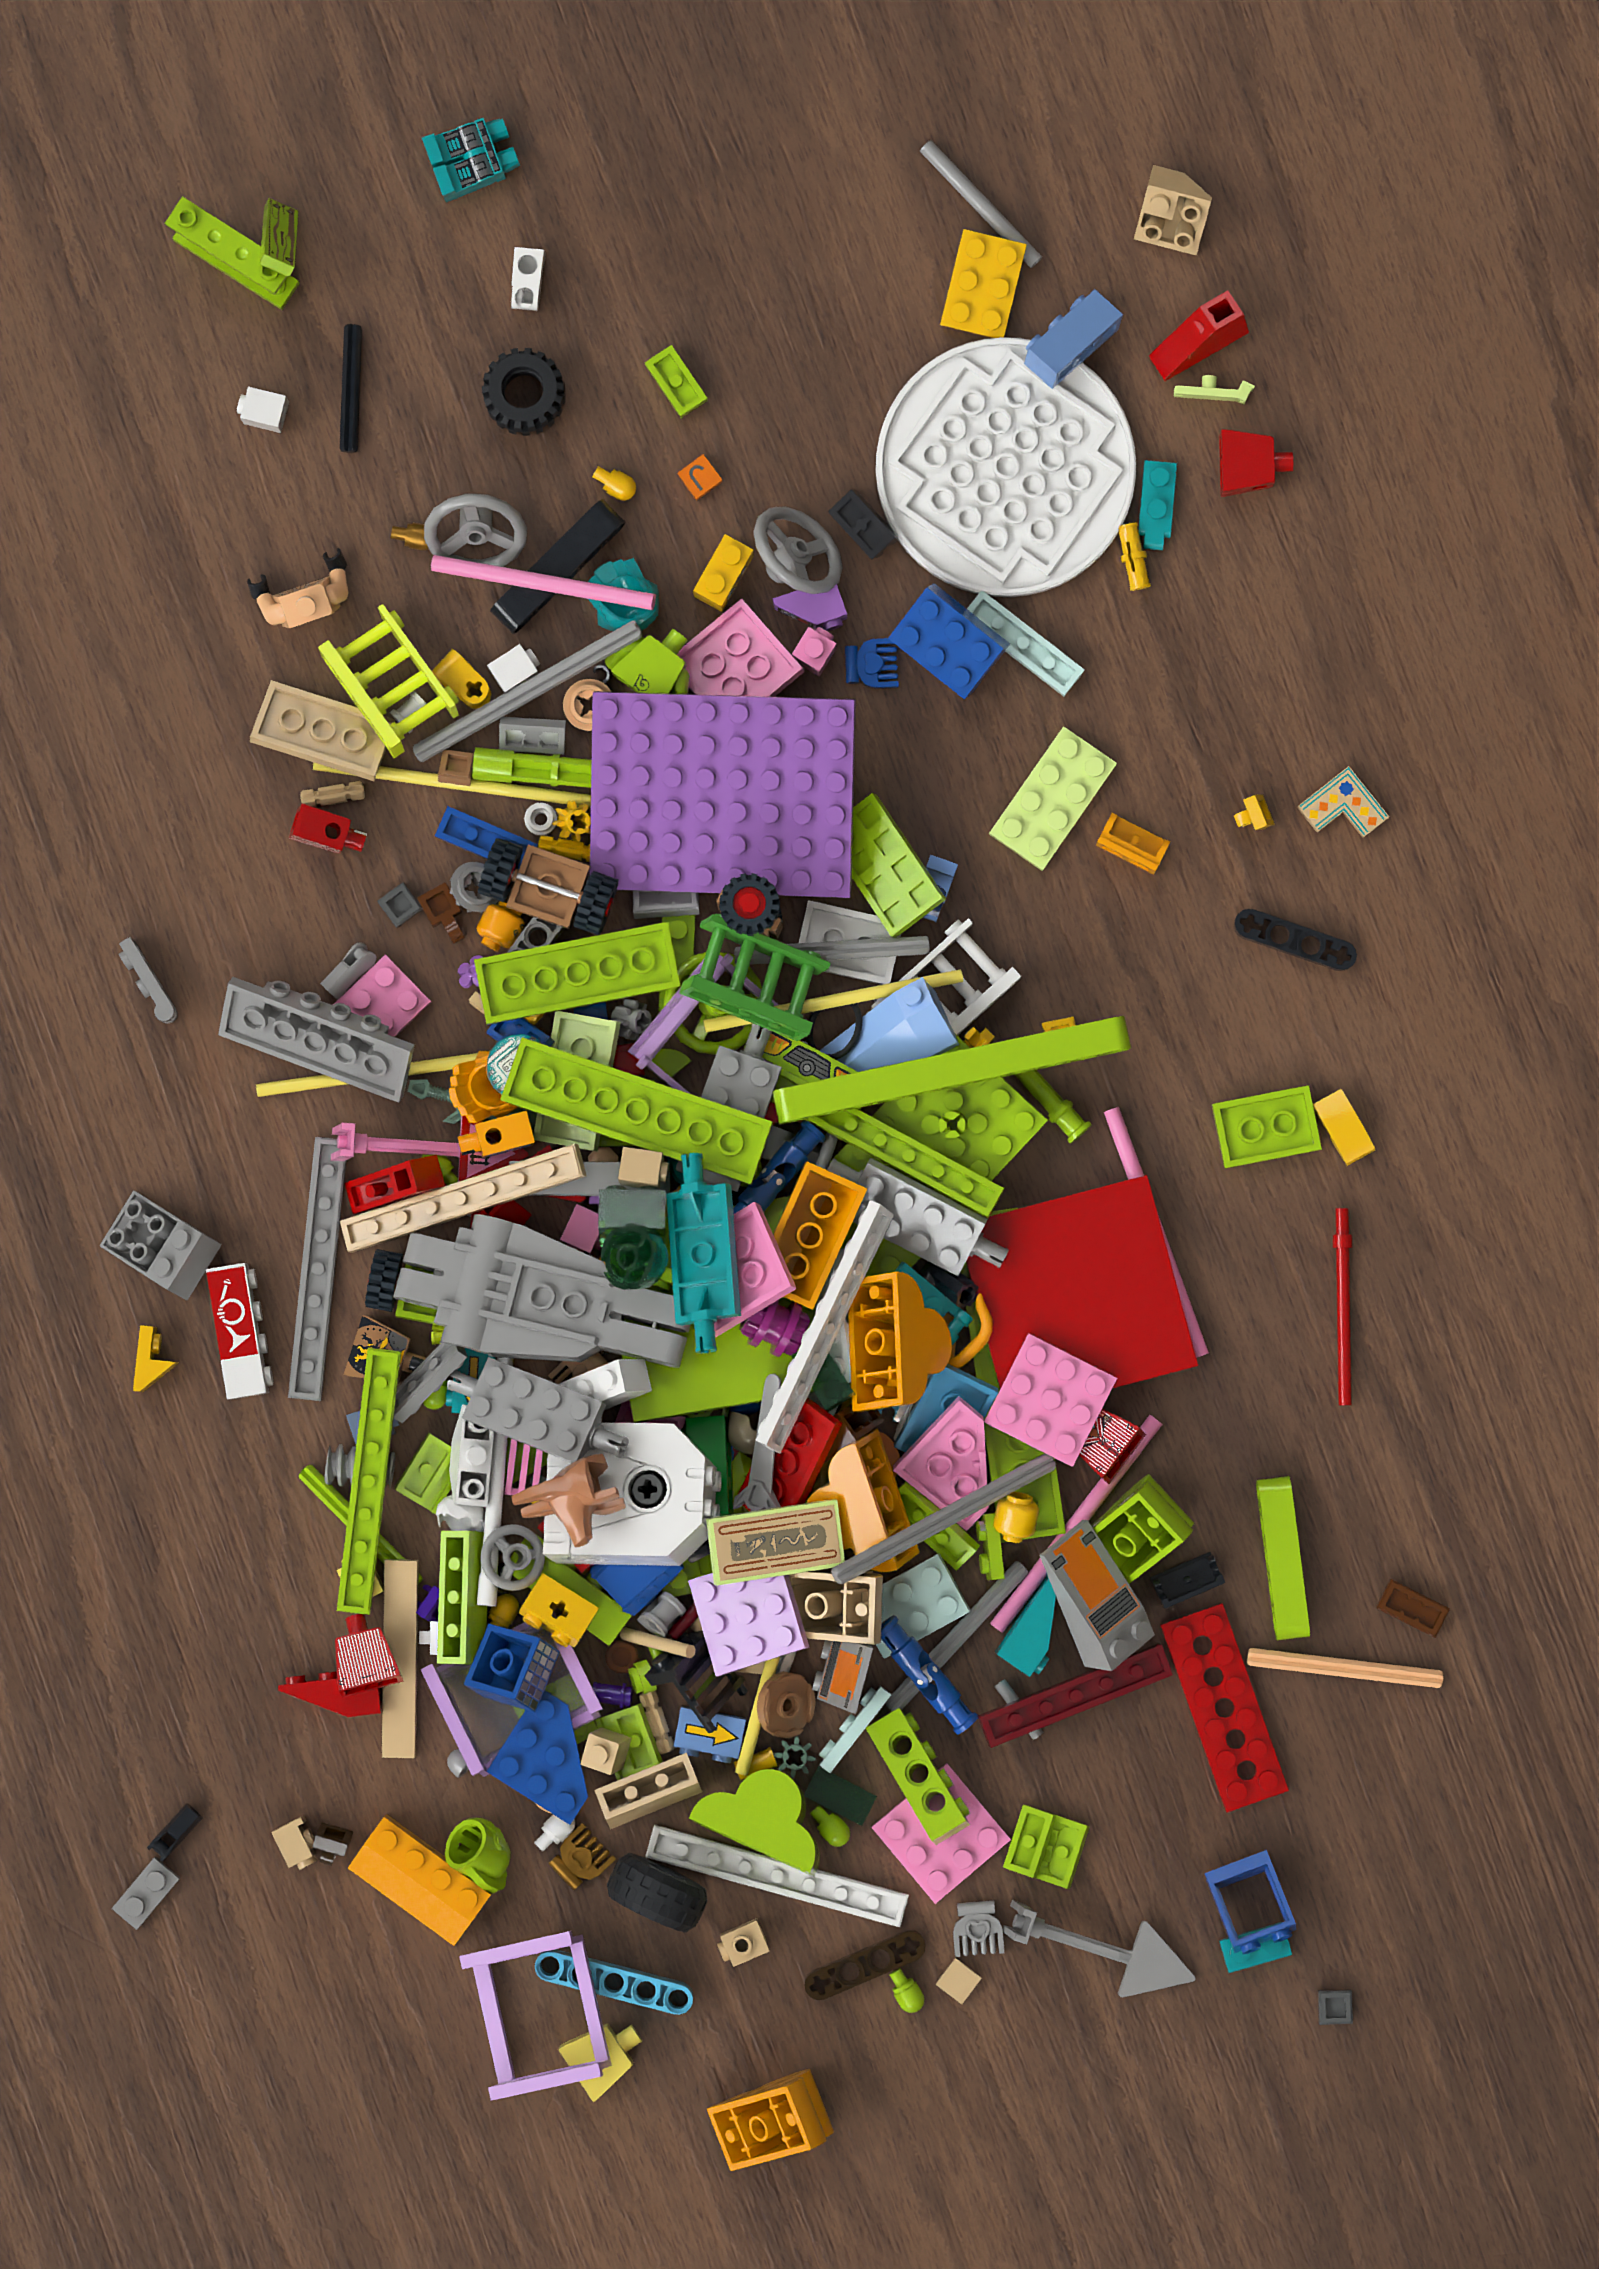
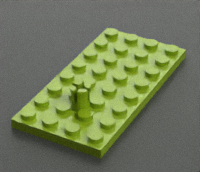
(970, 1124)

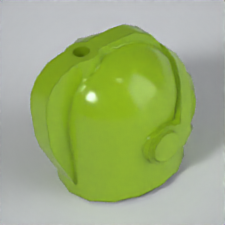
(482, 1855)

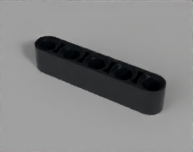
(561, 560)

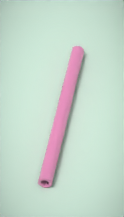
(543, 582)

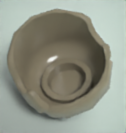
(740, 1433)

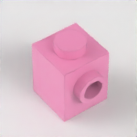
(815, 650)
(582, 1230)

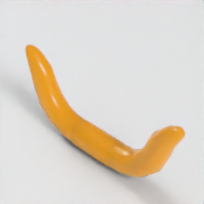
(980, 1340)

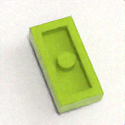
(676, 381)

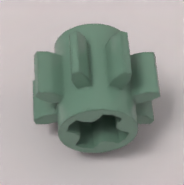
(785, 1755)

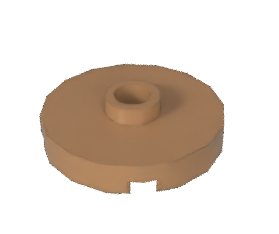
(798, 1706)

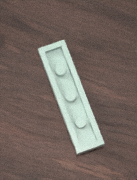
(1027, 645)

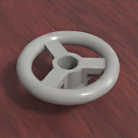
(524, 1554)

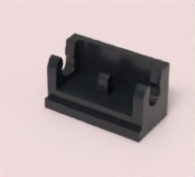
(863, 524)
(1187, 1580)

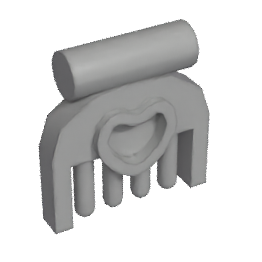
(977, 1924)

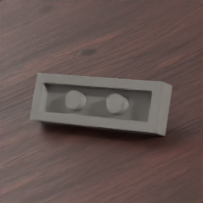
(427, 1379)

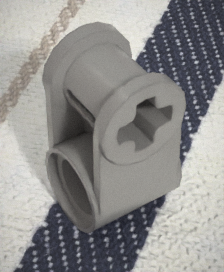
(662, 1614)

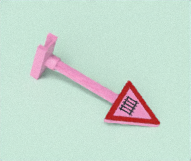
(469, 1165)

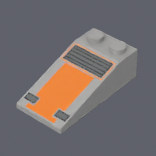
(1095, 1599)
(843, 1674)

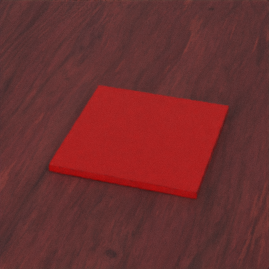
(1089, 1281)

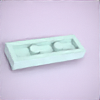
(853, 1727)

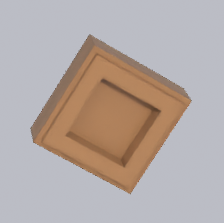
(456, 767)

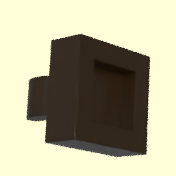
(332, 1841)

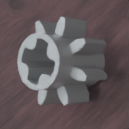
(633, 1018)

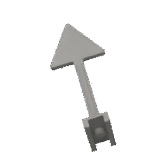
(1148, 1965)

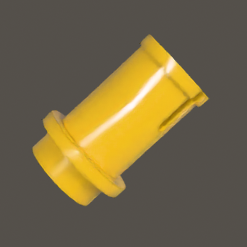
(760, 1761)

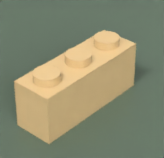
(648, 1791)

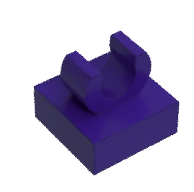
(429, 1607)

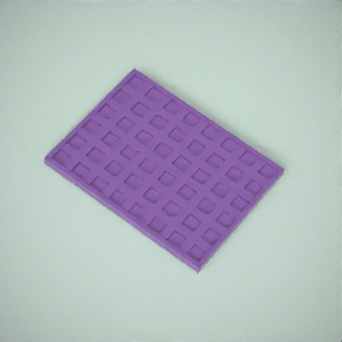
(722, 790)

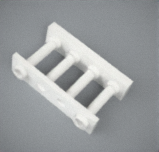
(975, 1000)

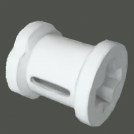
(410, 706)

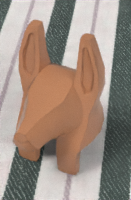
(573, 1498)

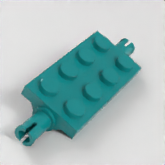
(702, 1253)

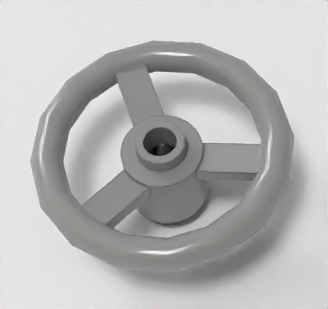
(476, 528)
(793, 554)

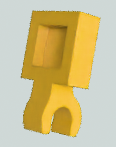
(974, 1038)

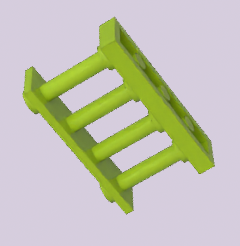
(228, 252)

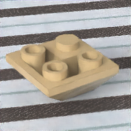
(1173, 211)

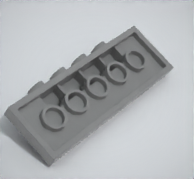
(317, 1036)

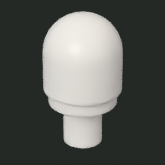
(554, 1831)

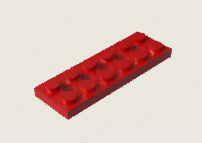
(1246, 1714)

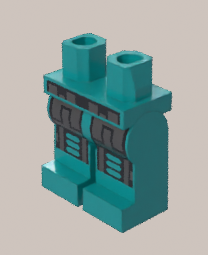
(467, 157)

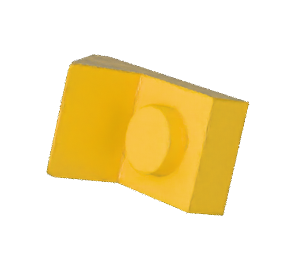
(147, 1369)

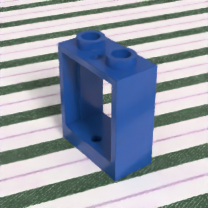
(1239, 1871)

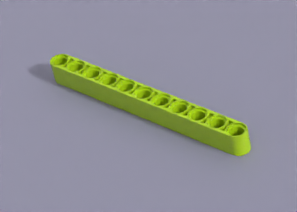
(951, 1070)

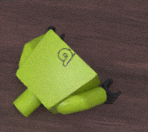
(650, 665)

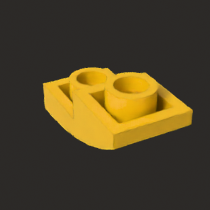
(1344, 1127)

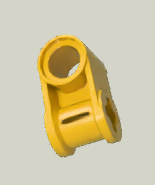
(460, 677)

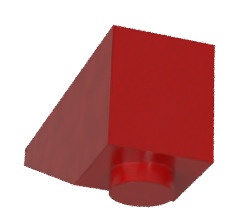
(394, 1184)

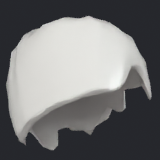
(460, 1516)

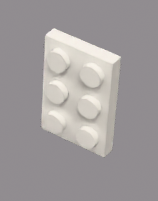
(835, 923)

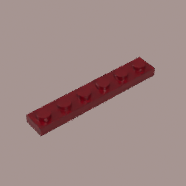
(1074, 1696)

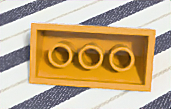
(815, 1228)
(419, 1879)

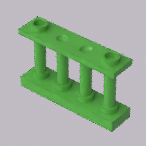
(732, 997)

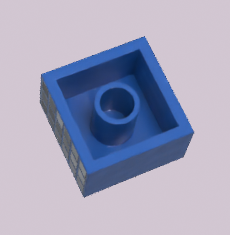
(511, 1667)

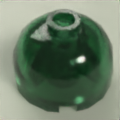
(634, 1257)

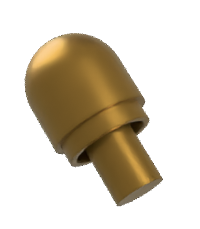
(412, 535)

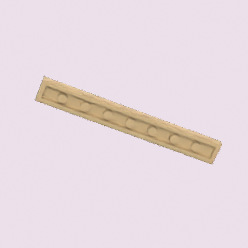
(463, 1198)

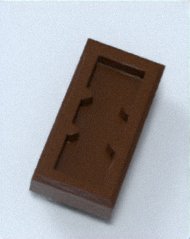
(1412, 1608)

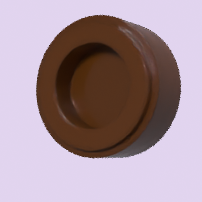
(621, 1656)

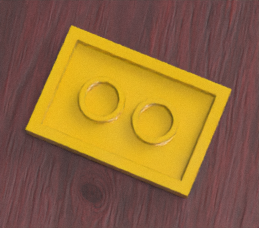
(983, 284)

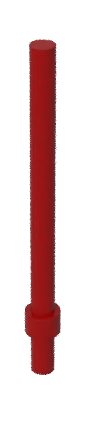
(1342, 1242)

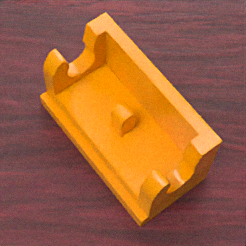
(1132, 843)

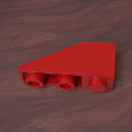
(1200, 335)
(326, 1695)

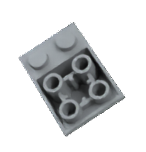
(160, 1245)

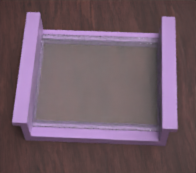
(483, 1724)

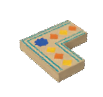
(1347, 796)

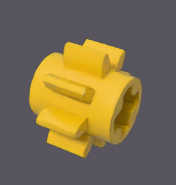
(566, 825)

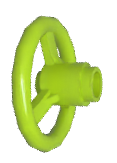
(697, 1039)

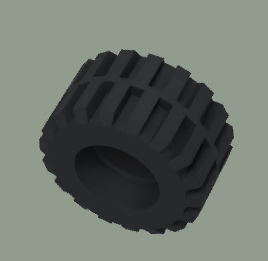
(516, 365)

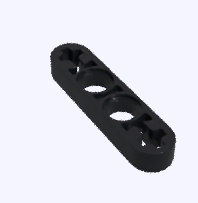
(1293, 944)

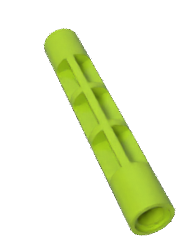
(508, 766)

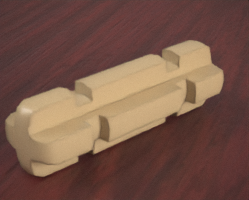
(333, 794)
(657, 1722)

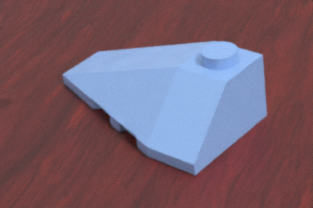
(898, 1030)

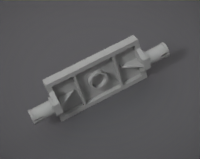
(743, 1083)
(923, 1218)
(535, 1411)

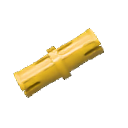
(1133, 556)

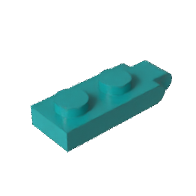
(1157, 503)

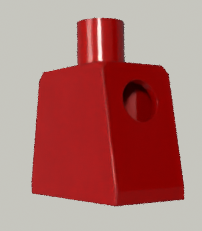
(1249, 462)

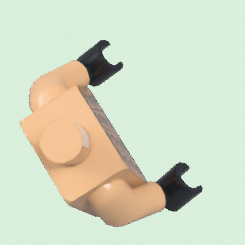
(305, 601)

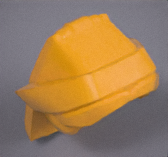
(473, 1092)

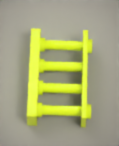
(375, 708)

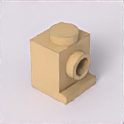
(295, 1843)

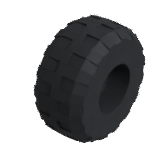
(657, 1892)

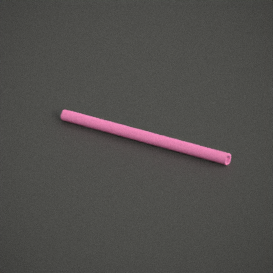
(1134, 1170)
(1084, 1512)

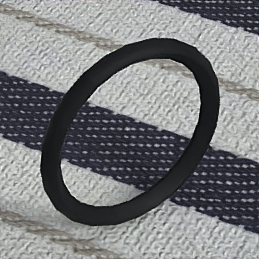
(852, 1042)

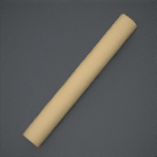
(657, 1642)

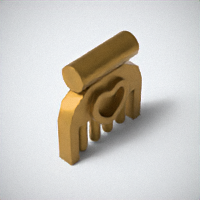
(577, 1861)

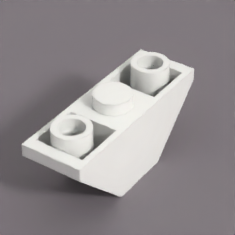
(470, 1463)

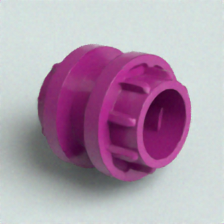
(777, 1326)

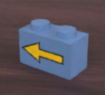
(722, 1743)

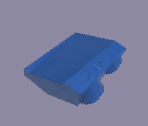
(634, 1584)

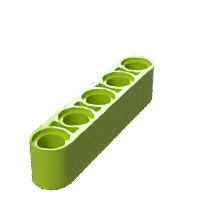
(1283, 1558)

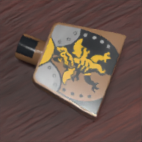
(377, 1335)

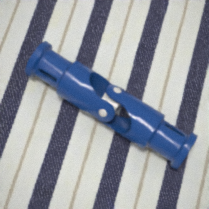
(793, 1155)
(922, 1671)

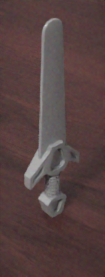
(759, 1492)

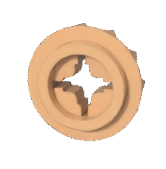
(573, 707)

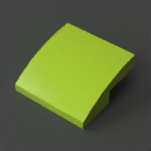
(1046, 1846)

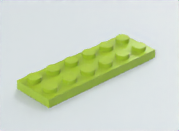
(577, 973)

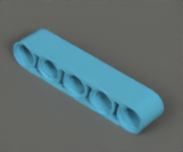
(627, 1992)

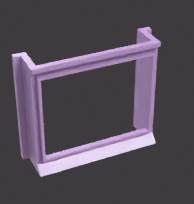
(507, 2083)

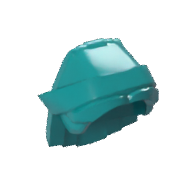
(624, 575)

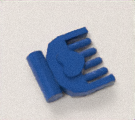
(868, 664)

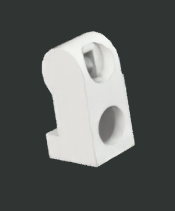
(527, 278)

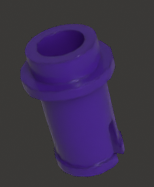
(614, 1694)

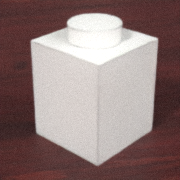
(263, 409)
(514, 668)

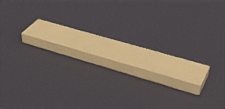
(401, 1633)

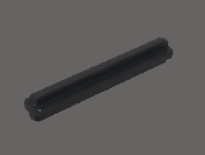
(350, 388)

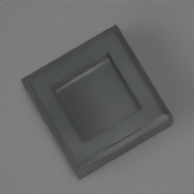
(400, 905)
(1335, 2007)

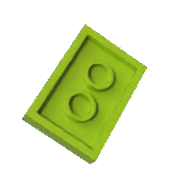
(1266, 1127)

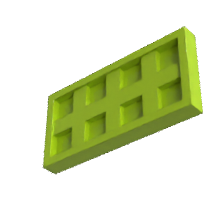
(889, 869)

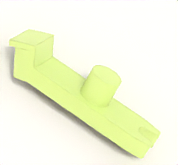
(1210, 392)

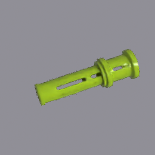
(1059, 1110)

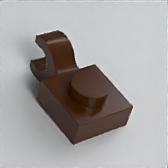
(440, 909)

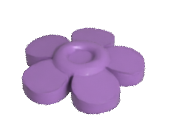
(468, 973)

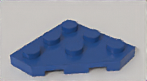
(544, 1759)

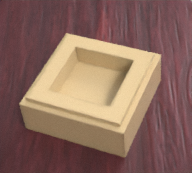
(958, 1980)

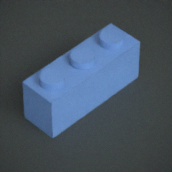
(1072, 338)

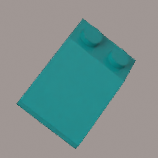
(1030, 1634)

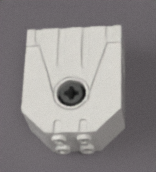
(666, 1495)

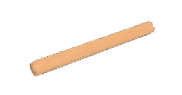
(1345, 1668)

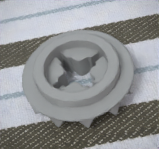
(462, 879)

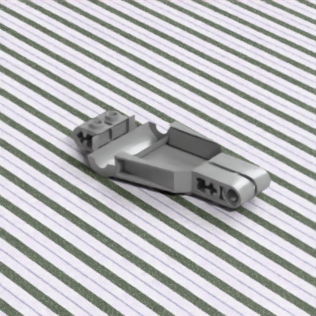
(533, 1298)

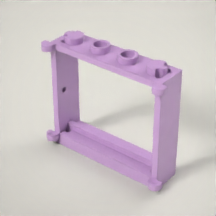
(672, 1017)

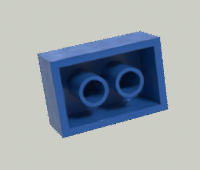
(949, 641)

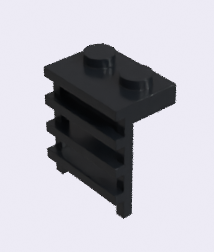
(686, 1671)

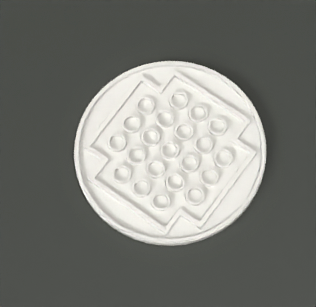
(1001, 474)

